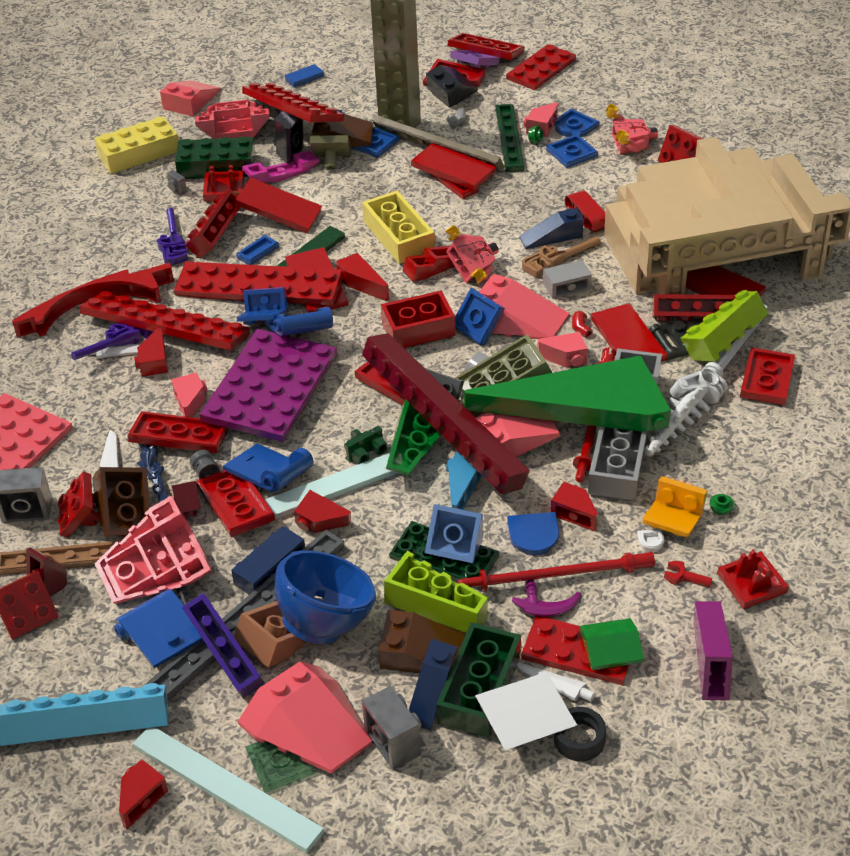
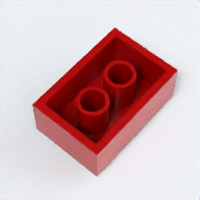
(419, 319)

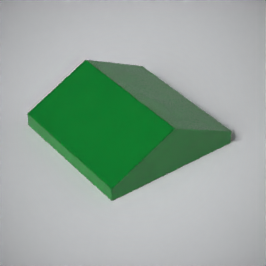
(612, 643)

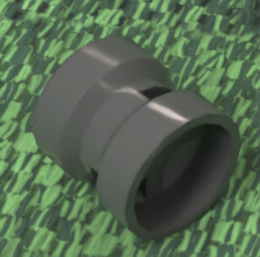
(203, 464)

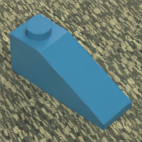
(462, 480)

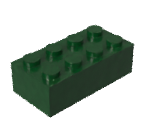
(196, 156)
(482, 664)

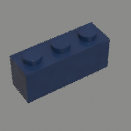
(265, 559)

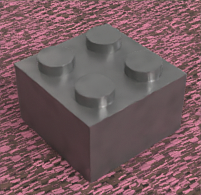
(24, 495)
(392, 727)

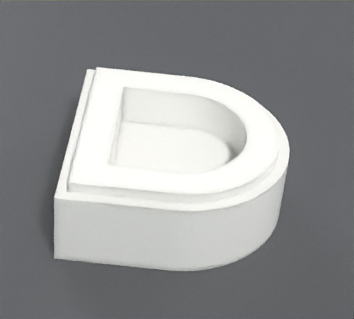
(651, 540)

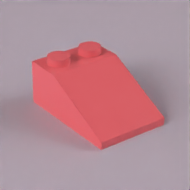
(187, 96)
(519, 433)

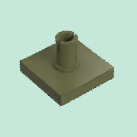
(330, 148)

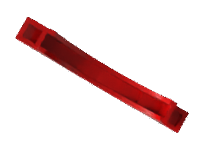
(138, 284)

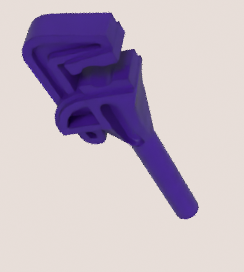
(174, 246)
(116, 336)

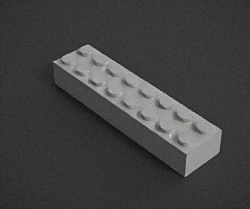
(621, 452)

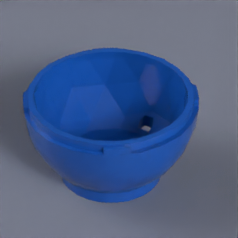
(344, 591)

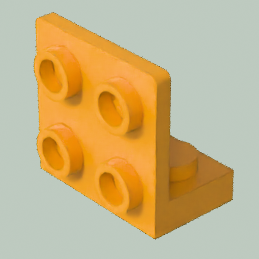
(676, 507)

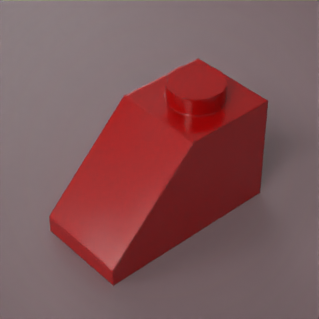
(152, 355)
(574, 506)
(320, 514)
(139, 791)

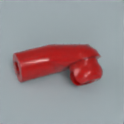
(578, 325)

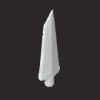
(113, 351)
(110, 453)
(566, 686)

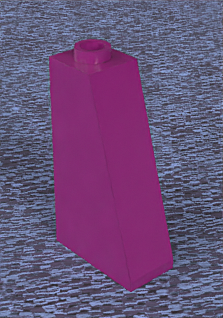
(713, 650)

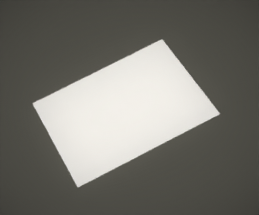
(525, 710)

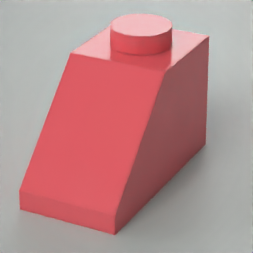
(542, 116)
(564, 349)
(189, 393)

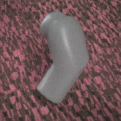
(454, 121)

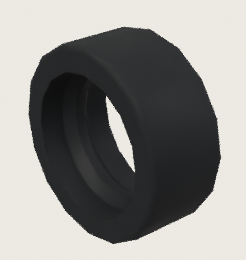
(588, 750)

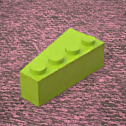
(725, 326)
(421, 590)

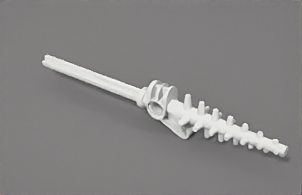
(693, 389)

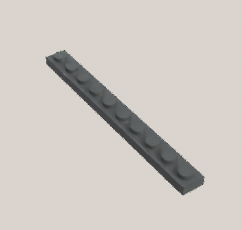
(199, 657)

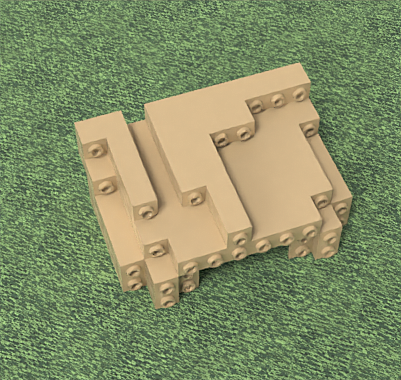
(720, 213)

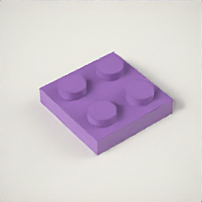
(476, 59)

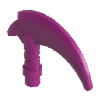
(541, 608)

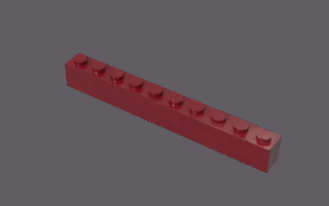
(446, 414)

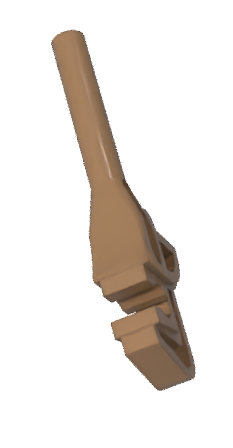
(550, 257)

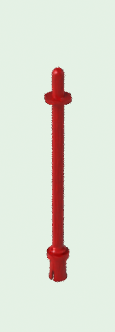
(583, 462)
(626, 562)

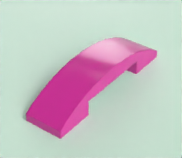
(301, 163)

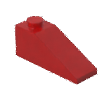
(362, 277)

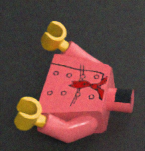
(630, 134)
(471, 255)

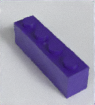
(223, 645)

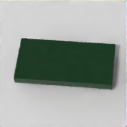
(415, 540)

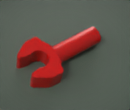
(684, 575)

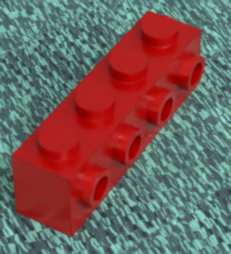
(213, 225)
(686, 305)

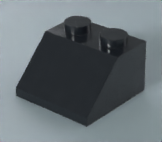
(449, 85)
(289, 136)

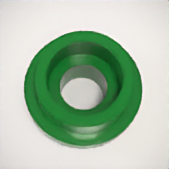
(535, 135)
(721, 504)

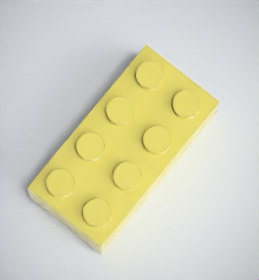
(136, 144)
(397, 226)

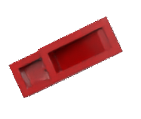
(429, 264)

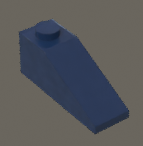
(557, 228)
(431, 681)

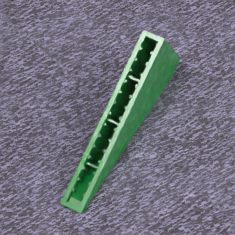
(601, 394)

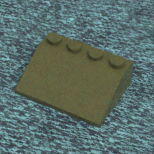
(511, 363)

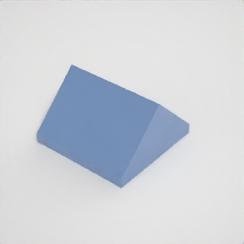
(454, 533)

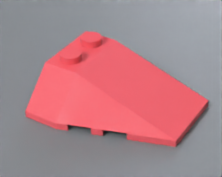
(232, 119)
(524, 309)
(154, 556)
(307, 716)

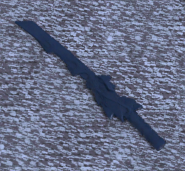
(154, 470)

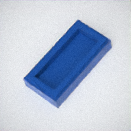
(304, 75)
(257, 250)

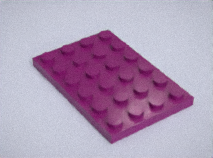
(269, 385)

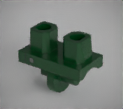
(362, 443)

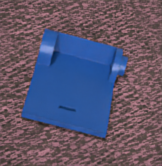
(302, 323)
(268, 467)
(158, 628)

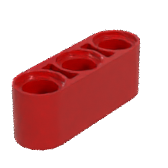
(591, 212)

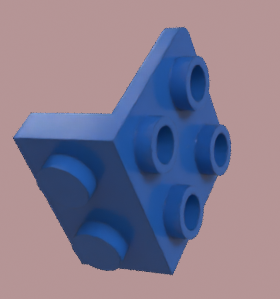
(263, 305)

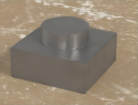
(176, 182)

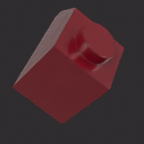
(187, 498)
(51, 571)

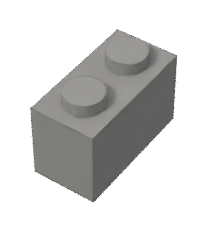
(567, 279)

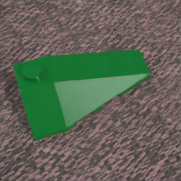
(410, 441)

